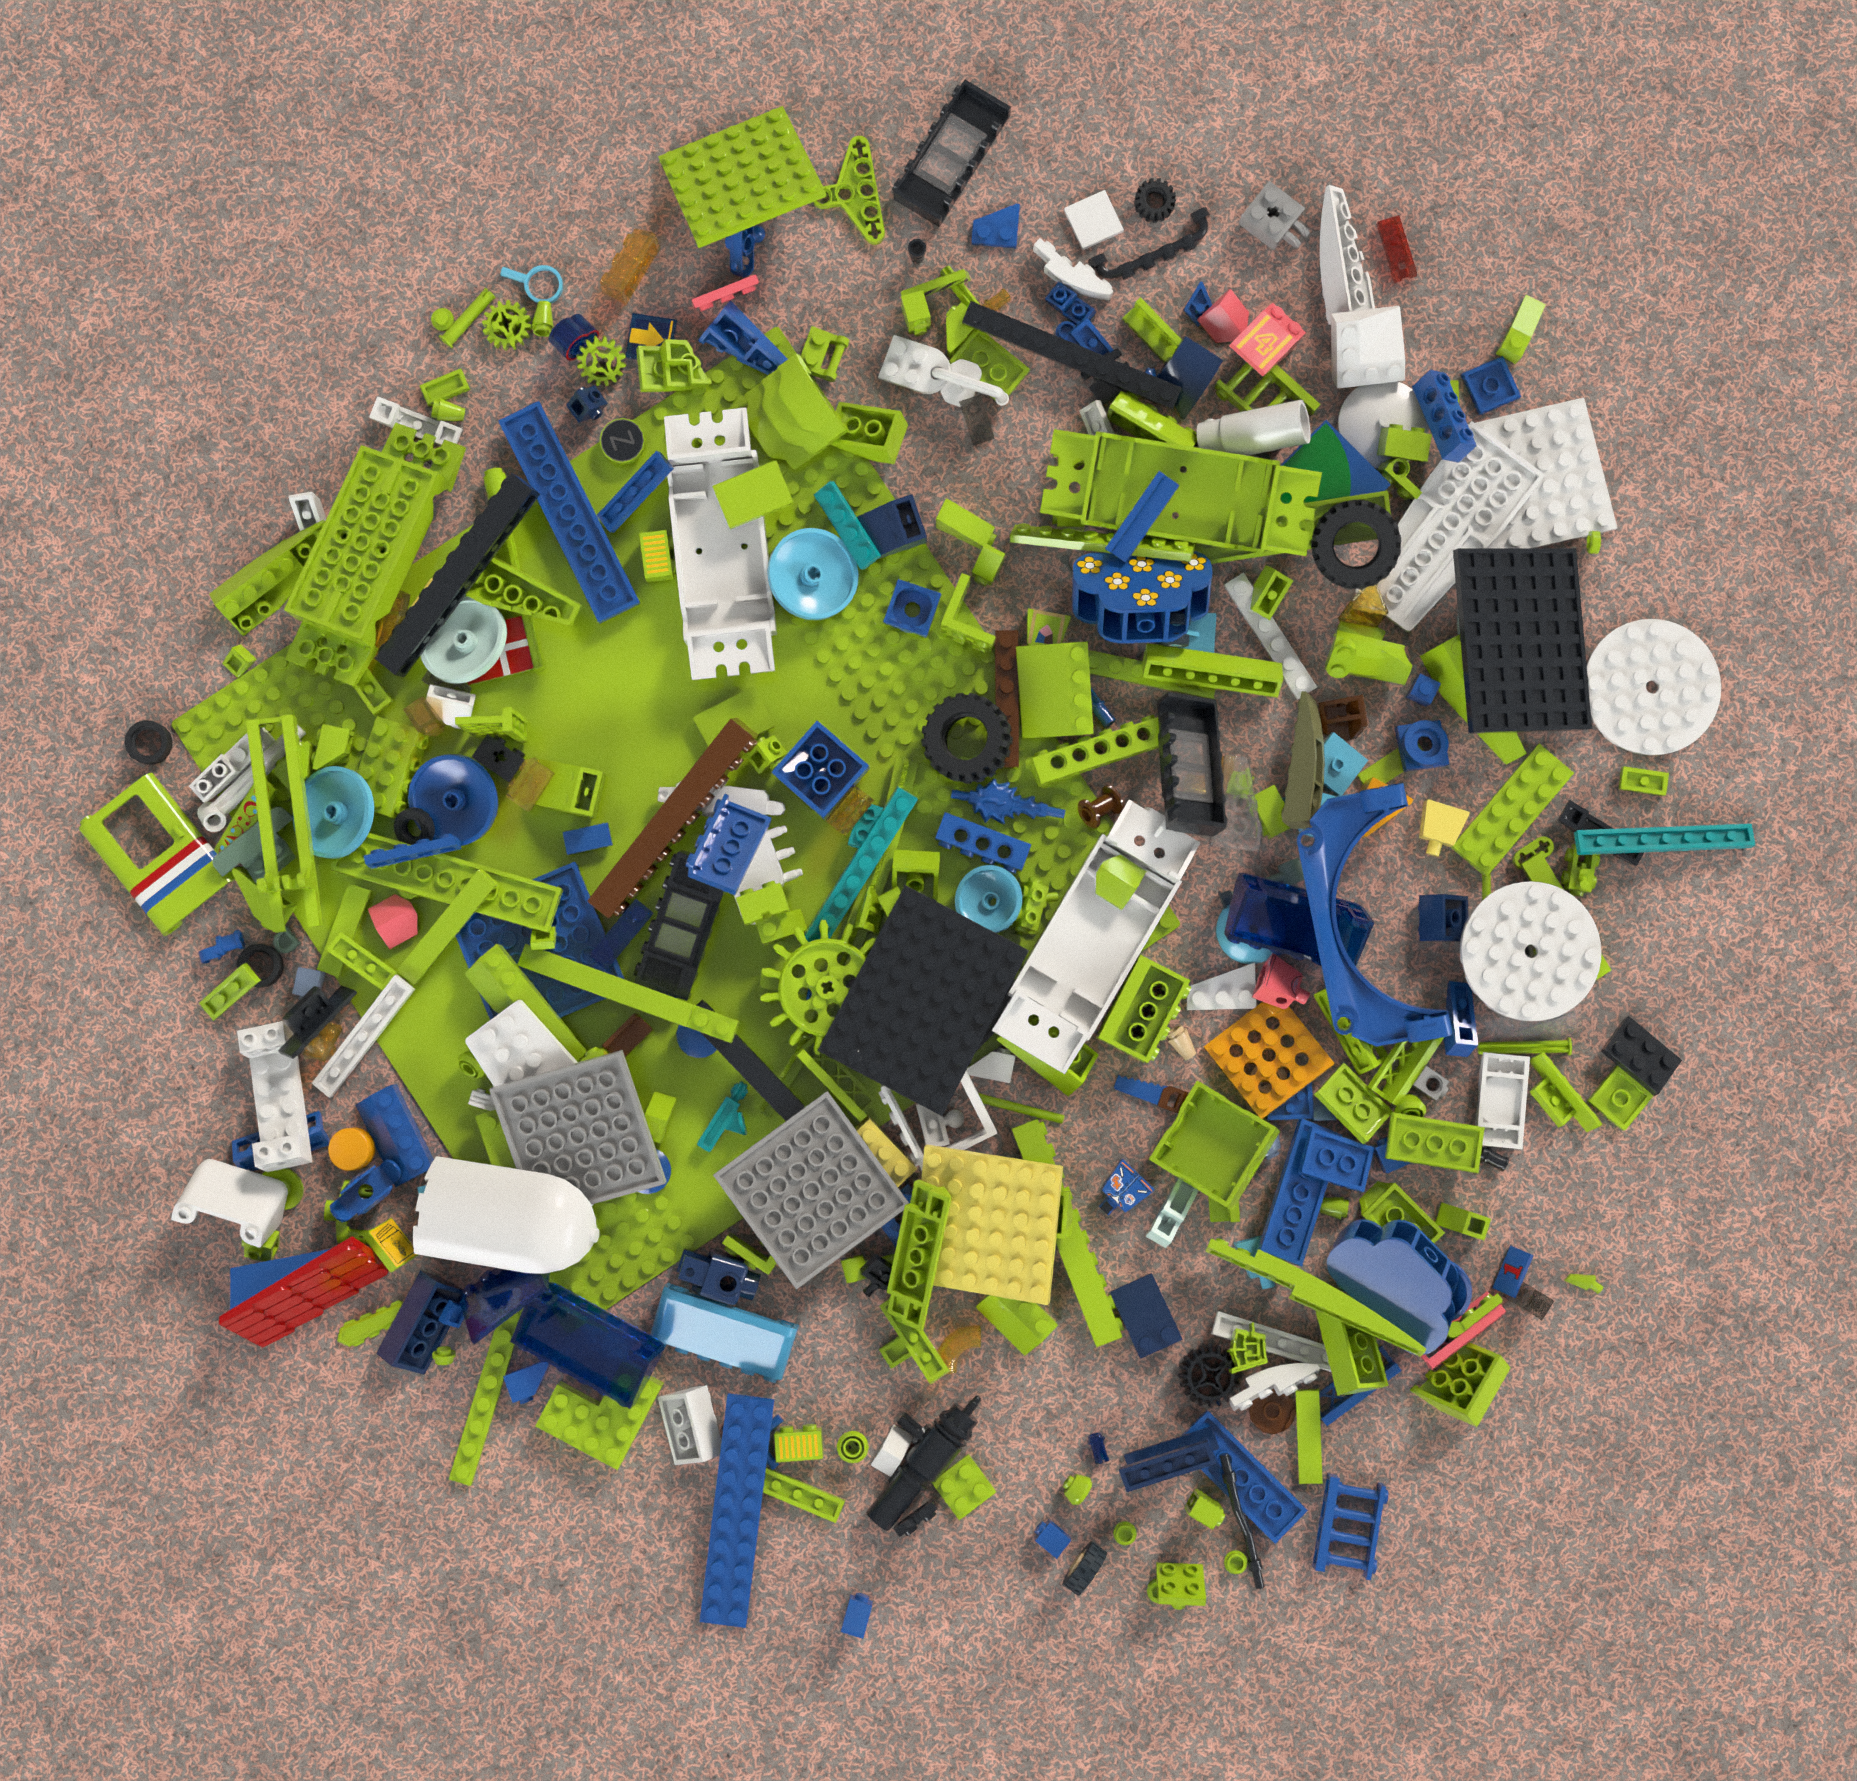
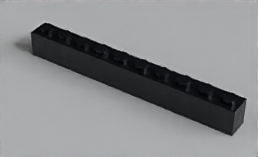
(457, 575)

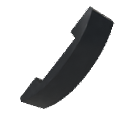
(1578, 818)

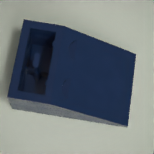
(894, 526)

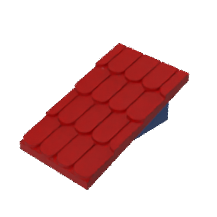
(289, 1291)

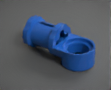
(222, 946)

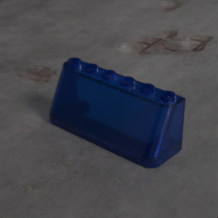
(1281, 920)
(588, 1344)

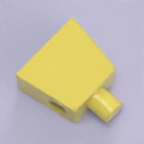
(1440, 825)

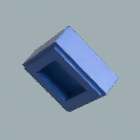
(452, 1314)

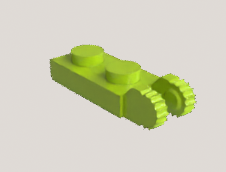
(1471, 1316)

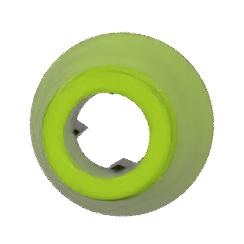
(543, 320)
(447, 411)
(1335, 1207)

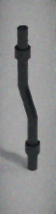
(1229, 1478)

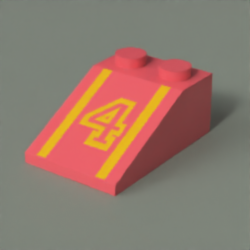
(1268, 339)

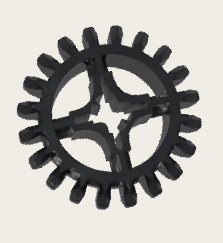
(1201, 1382)

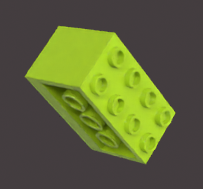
(1128, 1014)

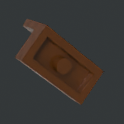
(628, 1035)

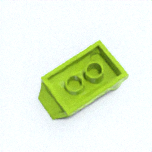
(1367, 658)
(1389, 1202)

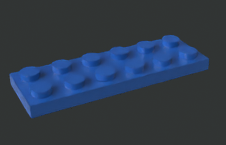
(1294, 1204)
(1258, 1490)

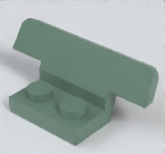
(248, 848)

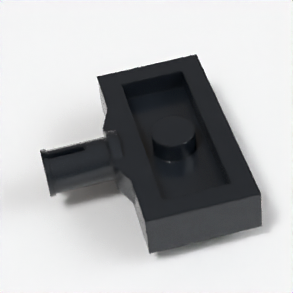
(878, 1272)
(909, 1523)

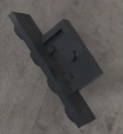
(311, 1016)

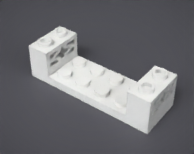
(277, 1098)

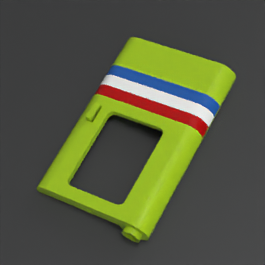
(174, 880)

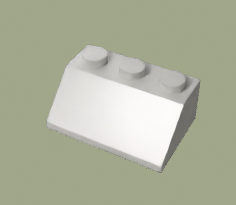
(690, 1425)

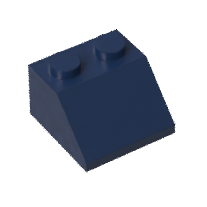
(1442, 917)

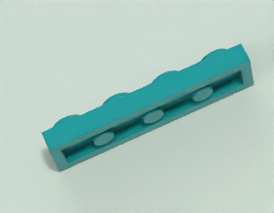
(847, 525)

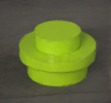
(442, 319)
(444, 1355)
(1124, 1533)
(1235, 1562)

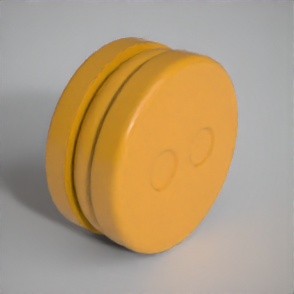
(351, 1149)

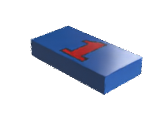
(1513, 1271)

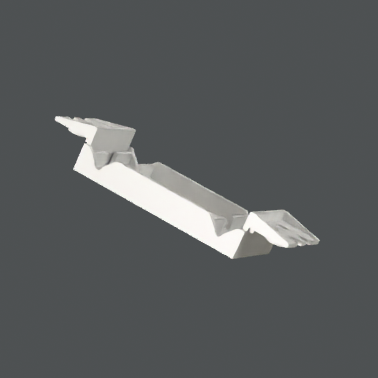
(725, 587)

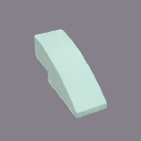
(1172, 1213)

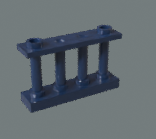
(1169, 1459)

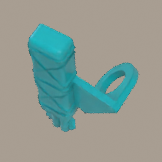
(726, 1118)

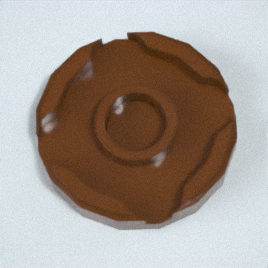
(1278, 1408)

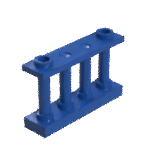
(1327, 1534)

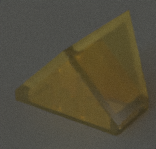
(1365, 608)

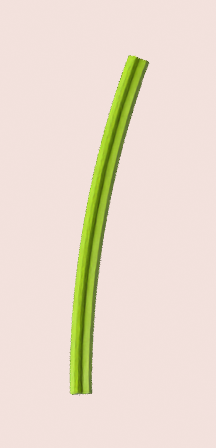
(789, 1064)

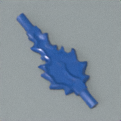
(999, 801)

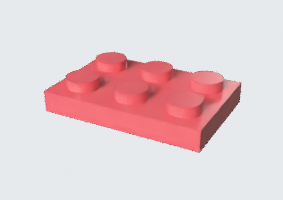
(725, 293)

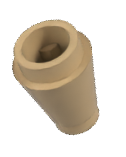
(1181, 1042)

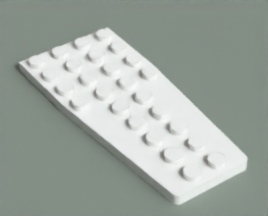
(1459, 508)
(516, 1046)

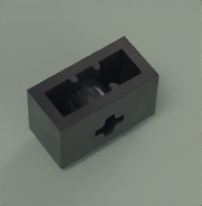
(488, 752)

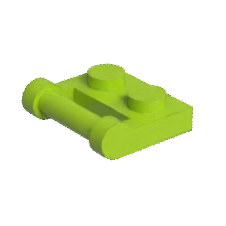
(815, 351)

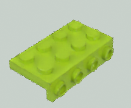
(390, 764)

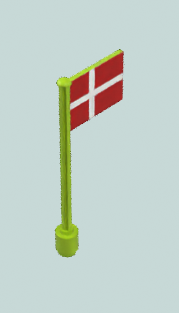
(521, 646)

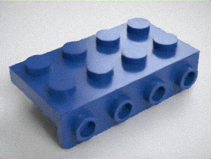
(727, 845)

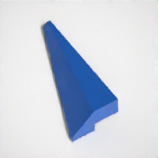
(738, 336)

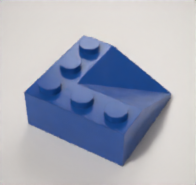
(820, 770)

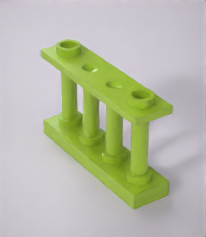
(1276, 375)

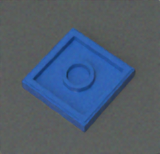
(1490, 385)

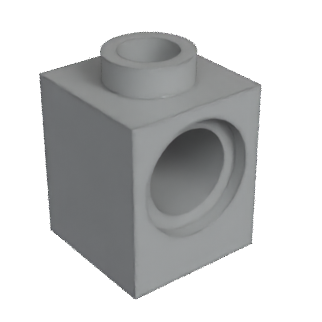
(1441, 1084)

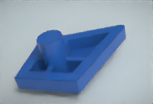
(1198, 304)

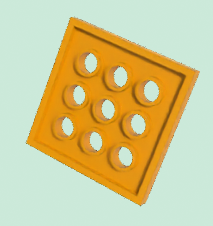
(1247, 1085)

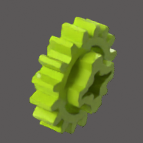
(498, 327)
(609, 355)

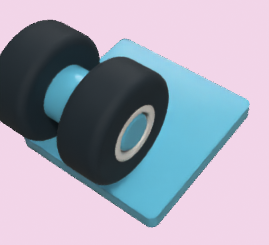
(1199, 635)

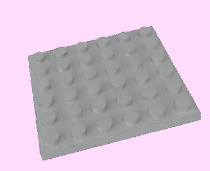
(581, 1127)
(811, 1190)

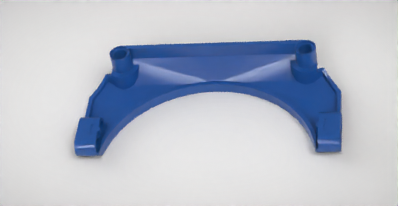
(1371, 1012)

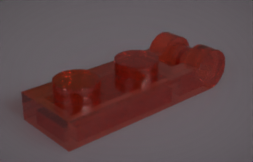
(1396, 248)

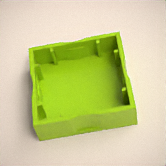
(1214, 1145)

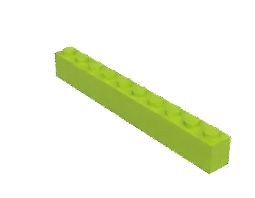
(1074, 1251)

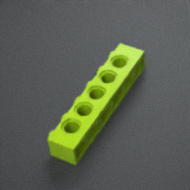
(1047, 774)

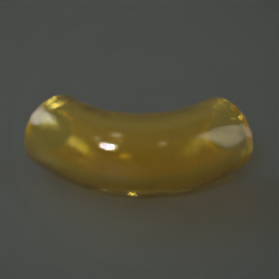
(958, 1342)

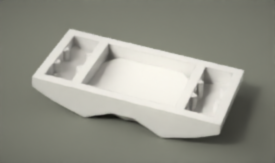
(1502, 1099)

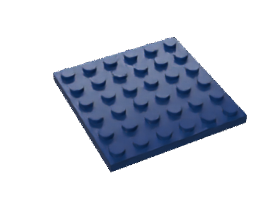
(577, 935)

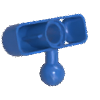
(741, 245)

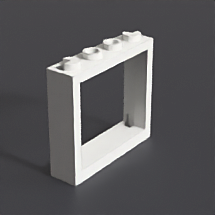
(908, 1138)

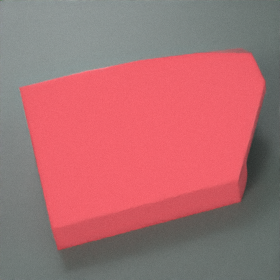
(1225, 318)
(394, 920)

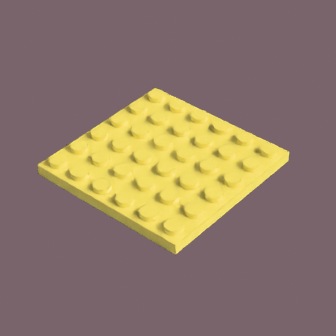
(997, 1223)

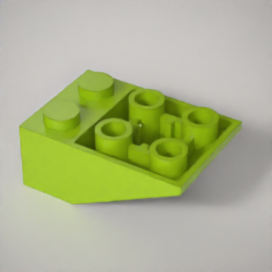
(573, 789)

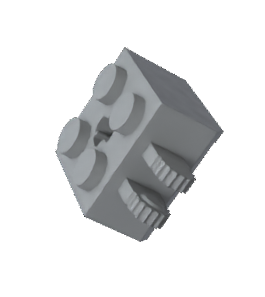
(1275, 229)

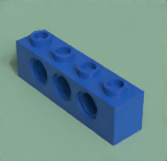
(1444, 416)
(951, 824)

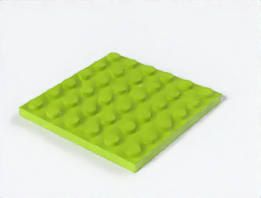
(741, 176)

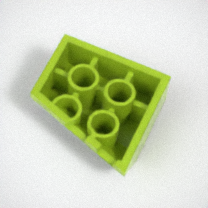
(1465, 1383)

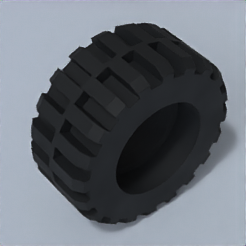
(1356, 576)
(945, 717)

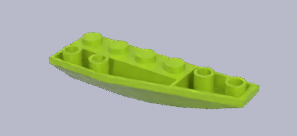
(265, 582)

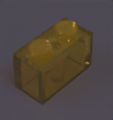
(424, 718)

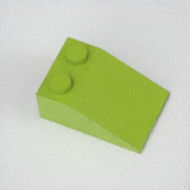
(872, 432)

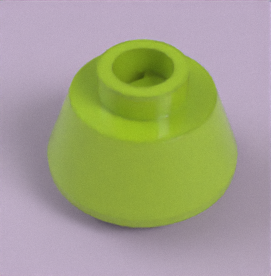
(470, 1065)
(1411, 1106)
(856, 1452)
(1077, 1488)

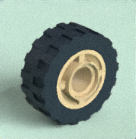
(1084, 1568)

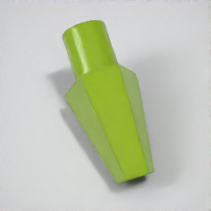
(1584, 1282)

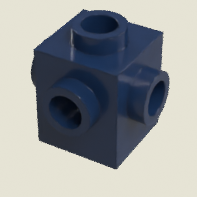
(587, 404)

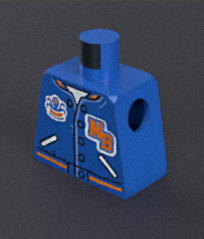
(1124, 1188)

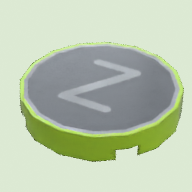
(622, 441)

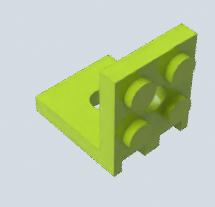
(962, 632)
(752, 1257)

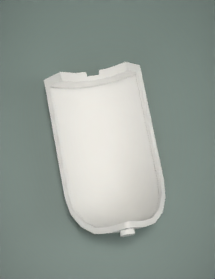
(502, 1217)

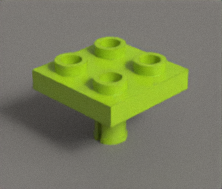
(1180, 1584)

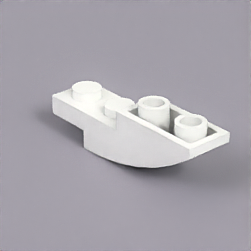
(1079, 279)
(227, 768)
(1281, 1378)

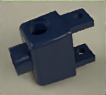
(710, 1269)

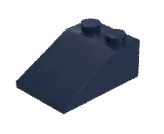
(1146, 1316)

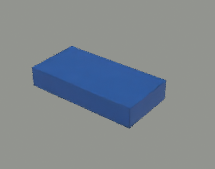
(587, 838)

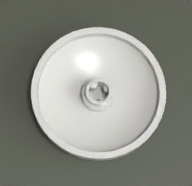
(1374, 408)

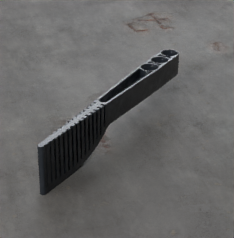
(756, 1073)

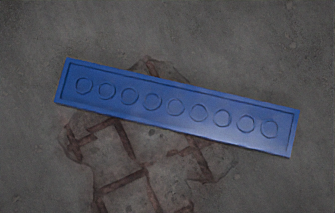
(569, 512)
(736, 1510)

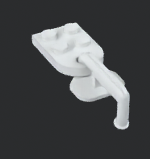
(915, 365)

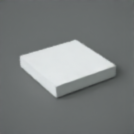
(1093, 220)

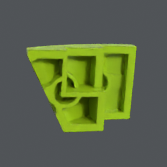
(670, 367)

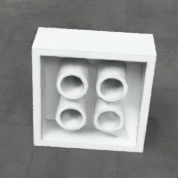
(1367, 347)

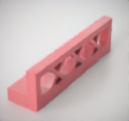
(1465, 1337)

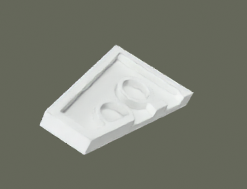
(1225, 991)

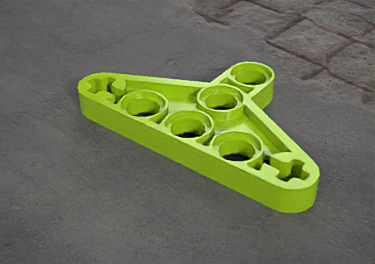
(854, 181)

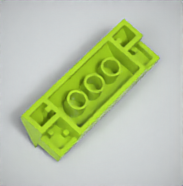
(918, 1253)

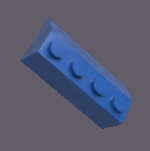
(395, 1132)

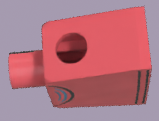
(1279, 984)

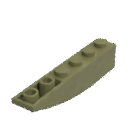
(1306, 767)

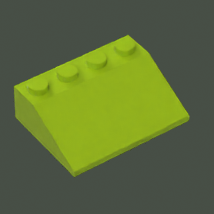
(1054, 690)

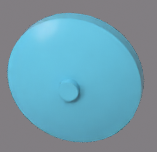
(812, 574)
(338, 811)

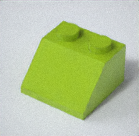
(916, 870)

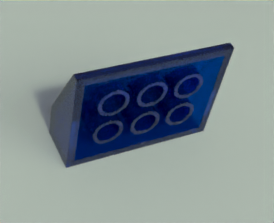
(497, 1298)

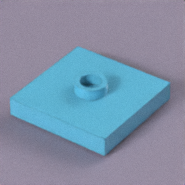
(1341, 764)

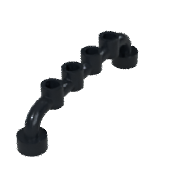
(1147, 260)

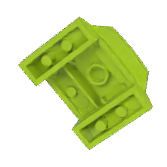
(792, 415)

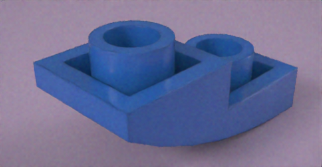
(1068, 304)

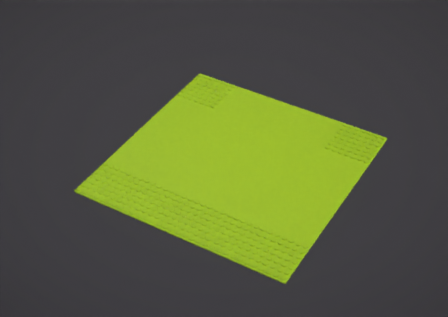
(626, 706)

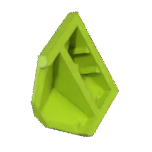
(1118, 880)
(869, 912)

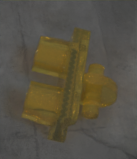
(323, 1044)

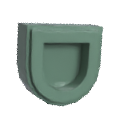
(286, 941)

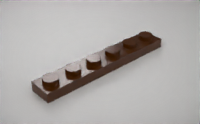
(1007, 687)

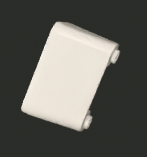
(236, 1196)

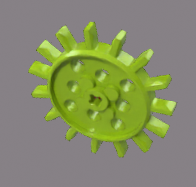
(788, 985)

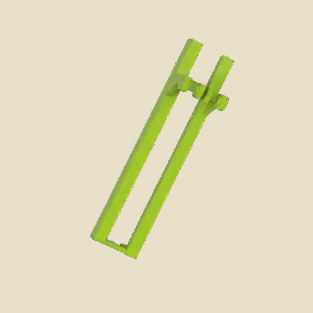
(272, 883)

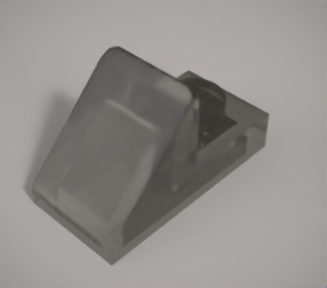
(1531, 1301)

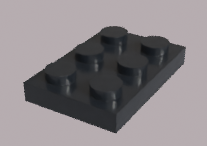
(1641, 1055)

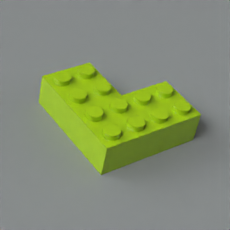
(594, 1426)

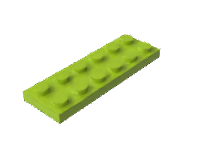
(1512, 810)

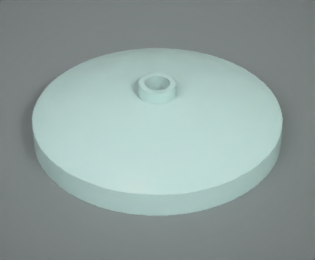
(466, 643)

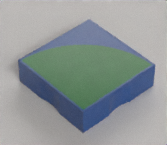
(1342, 466)

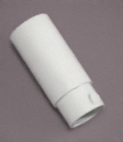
(1257, 429)

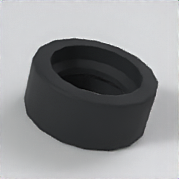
(138, 727)
(275, 956)

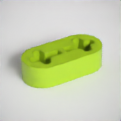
(1530, 847)

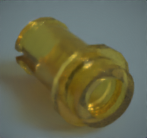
(997, 300)

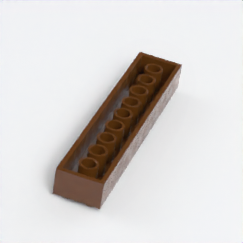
(673, 817)

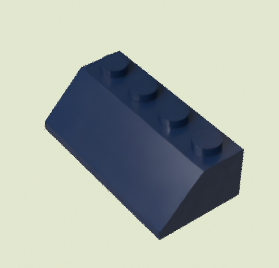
(417, 1326)

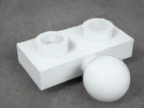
(934, 1125)

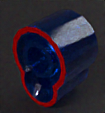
(571, 334)

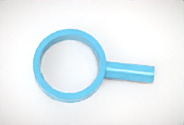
(523, 278)

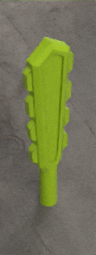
(368, 1325)

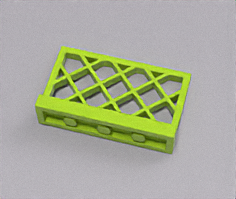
(510, 724)

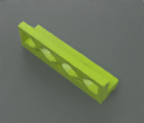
(1152, 330)
(1358, 1051)
(1410, 1066)
(834, 1087)

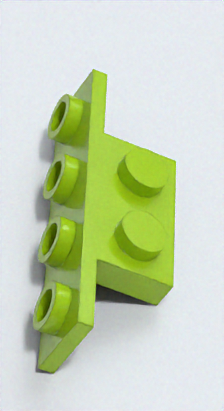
(1559, 1097)

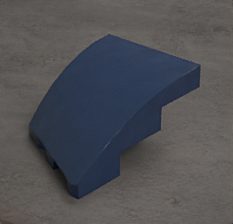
(1190, 369)

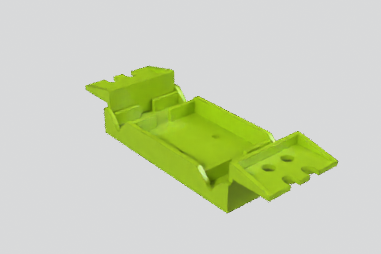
(1220, 497)
(349, 579)

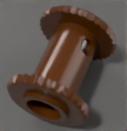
(1109, 801)

